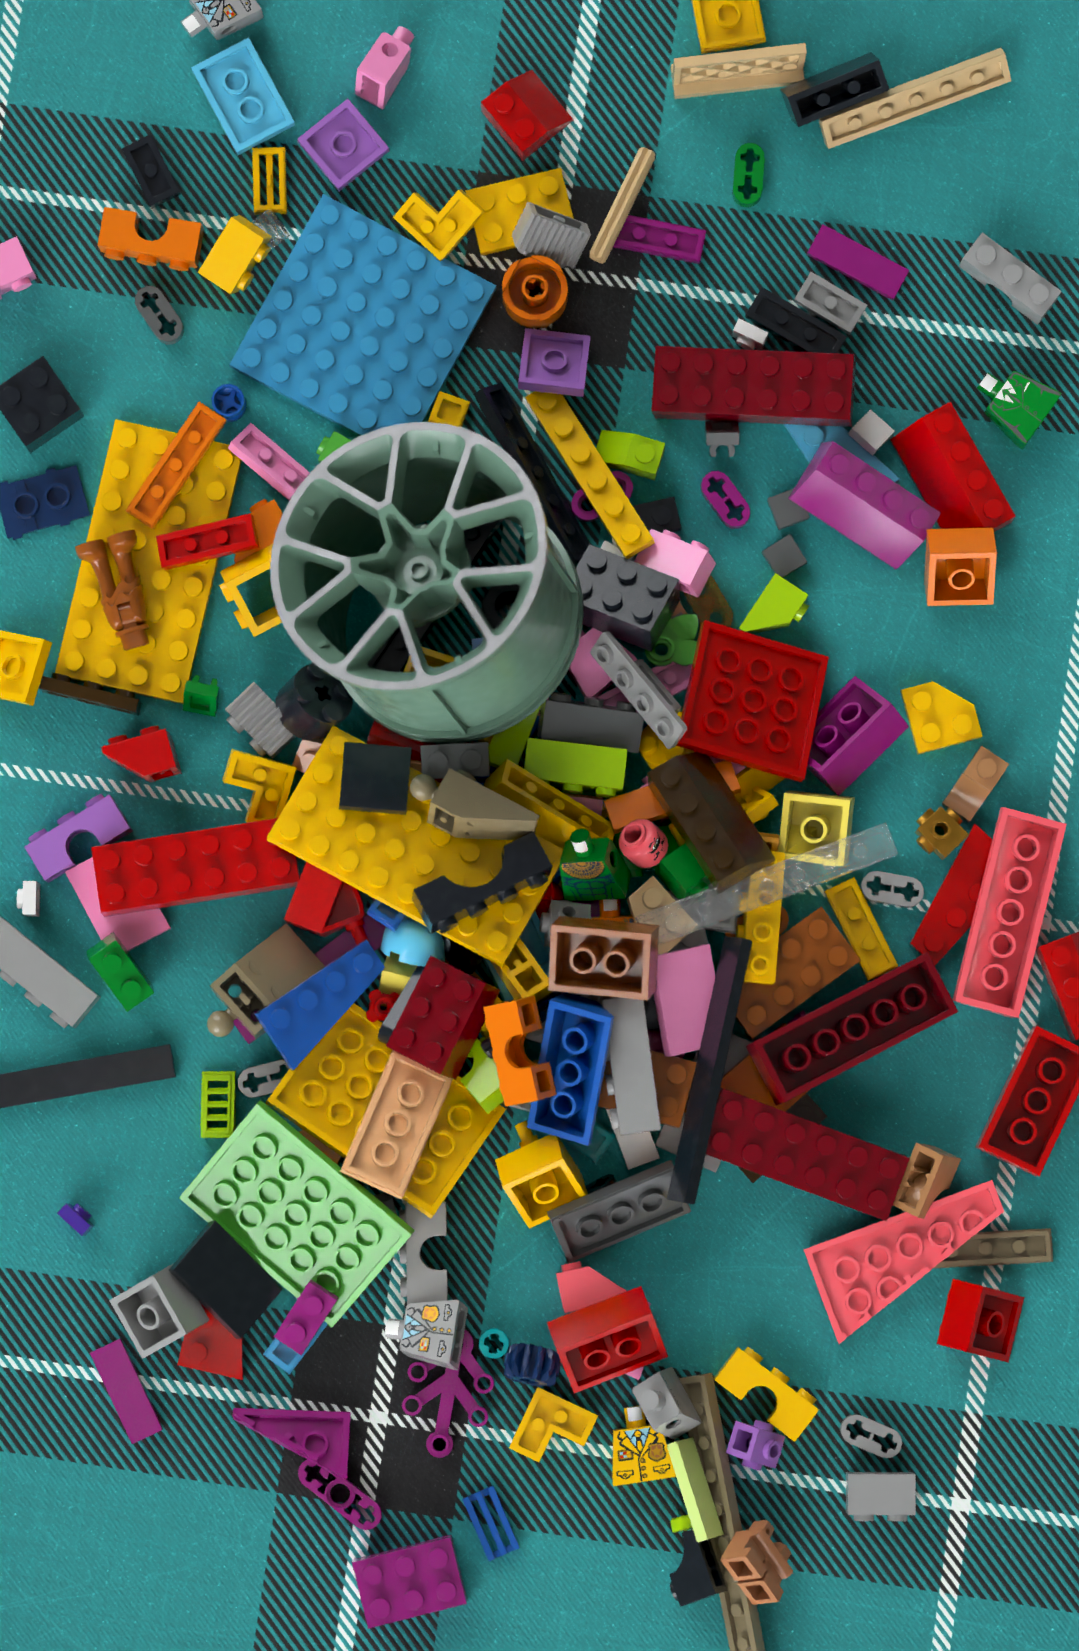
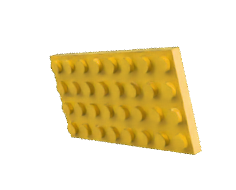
(173, 597)
(398, 853)

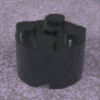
(313, 703)

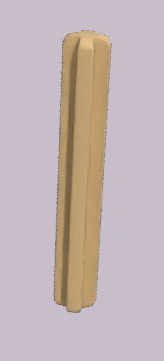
(622, 205)

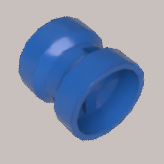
(225, 398)

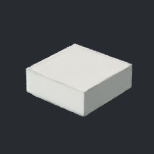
(871, 432)

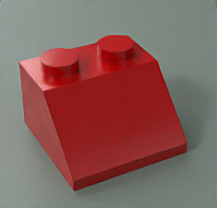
(525, 113)
(980, 1320)

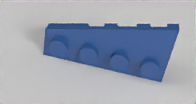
(314, 1006)

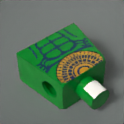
(592, 869)

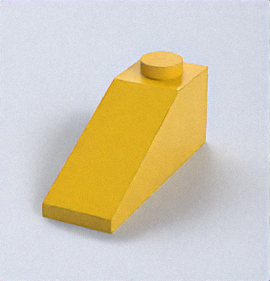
(523, 974)

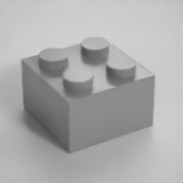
(158, 1312)

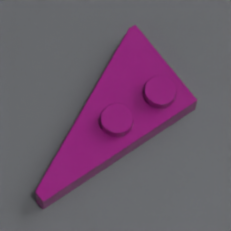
(314, 1435)

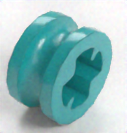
(485, 1348)

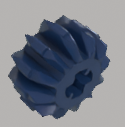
(532, 1365)

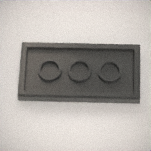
(616, 1212)

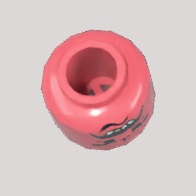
(643, 843)

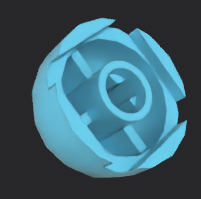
(413, 943)

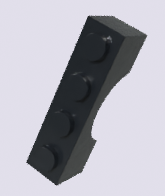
(445, 903)

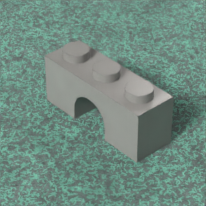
(996, 266)
(422, 1282)

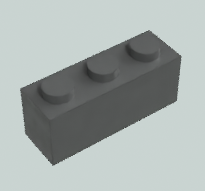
(590, 722)

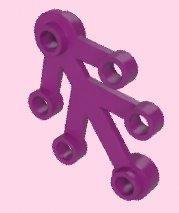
(450, 1386)

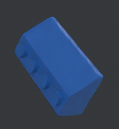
(577, 1049)

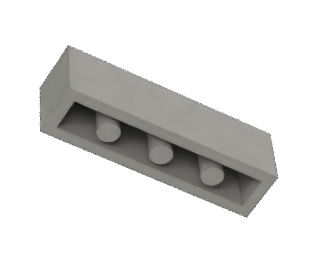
(43, 978)
(631, 1069)

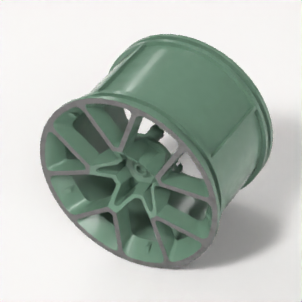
(358, 527)

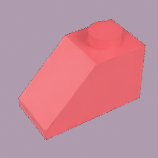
(584, 1286)

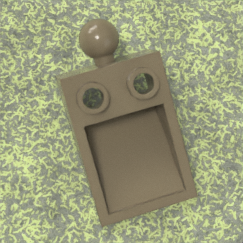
(471, 809)
(263, 976)

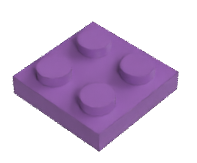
(343, 144)
(554, 362)

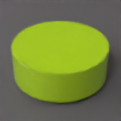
(681, 1524)

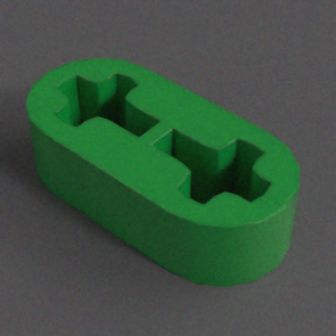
(756, 175)

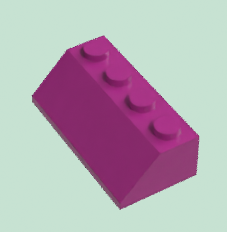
(863, 504)

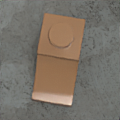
(975, 783)
(926, 1176)

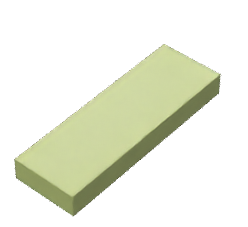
(695, 1489)

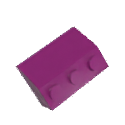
(852, 734)

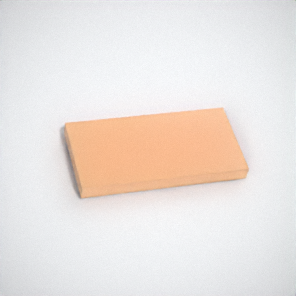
(396, 1125)

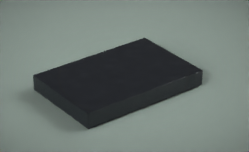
(225, 1279)

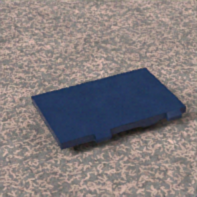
(42, 502)

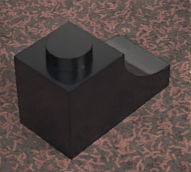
(698, 1573)

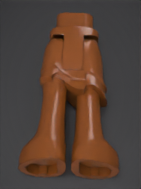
(122, 604)

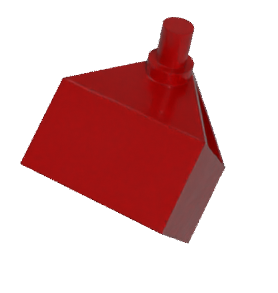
(326, 905)

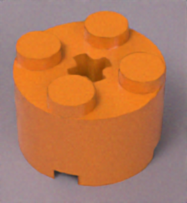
(543, 308)

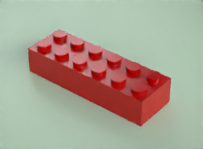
(191, 868)

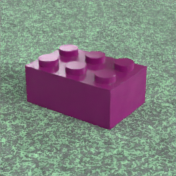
(409, 1581)

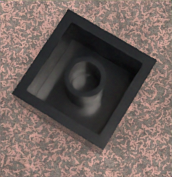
(37, 404)

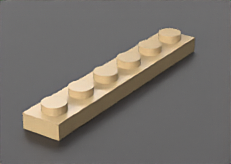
(916, 98)

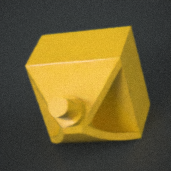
(539, 1176)

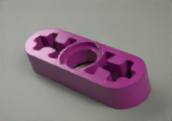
(340, 1507)

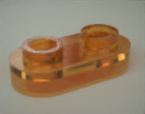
(710, 602)

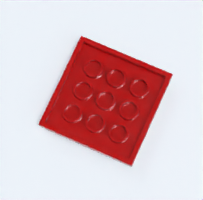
(752, 701)

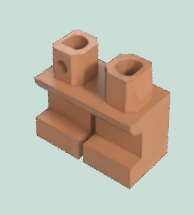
(758, 1563)

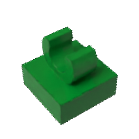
(201, 697)

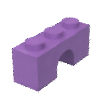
(51, 848)

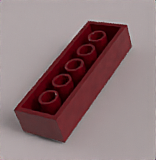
(753, 386)
(851, 1029)
(805, 1154)

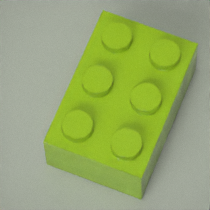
(577, 766)

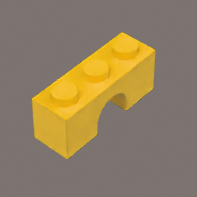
(792, 1408)

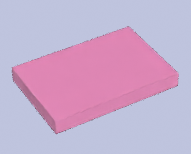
(130, 928)
(683, 997)

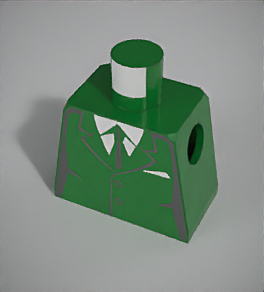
(1018, 405)

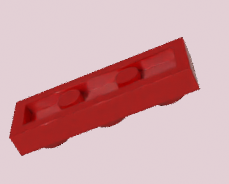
(207, 541)

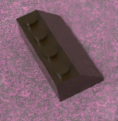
(709, 819)

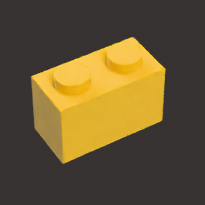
(235, 255)

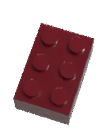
(442, 1018)

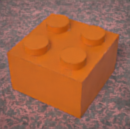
(960, 566)

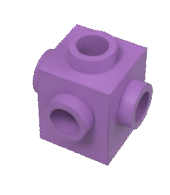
(755, 1444)

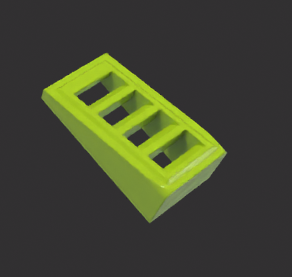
(230, 1117)

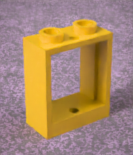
(239, 573)

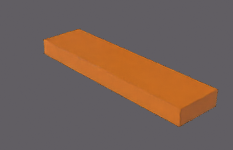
(176, 465)
(644, 804)

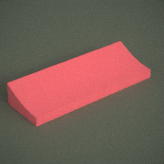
(1009, 912)

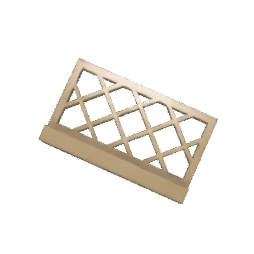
(738, 70)

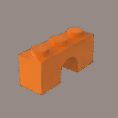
(177, 247)
(518, 1076)

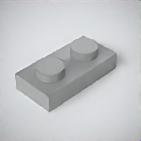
(830, 303)

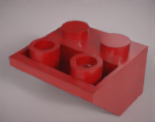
(147, 756)

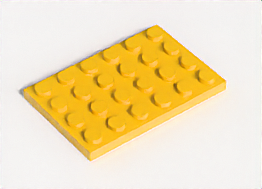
(335, 1086)

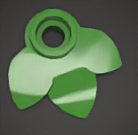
(679, 640)

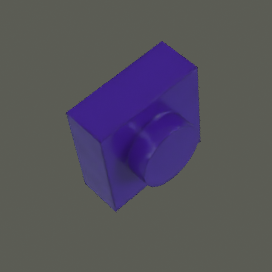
(77, 1218)

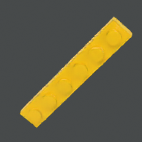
(591, 472)

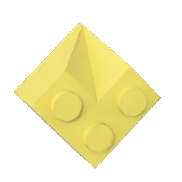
(813, 821)

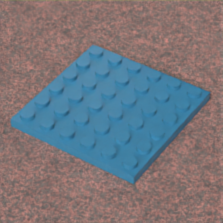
(362, 323)

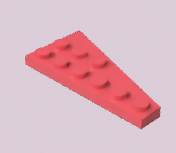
(882, 1260)

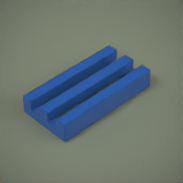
(479, 1496)

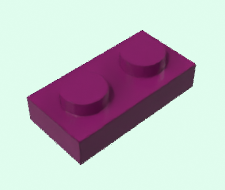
(306, 1317)

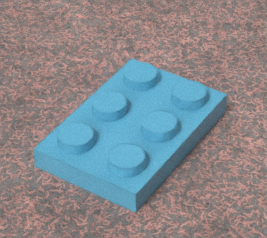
(243, 96)

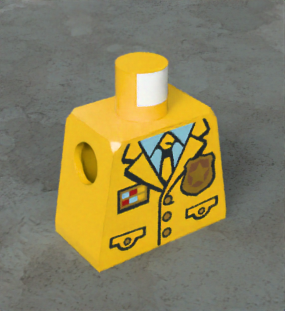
(639, 1451)

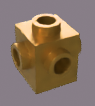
(931, 841)

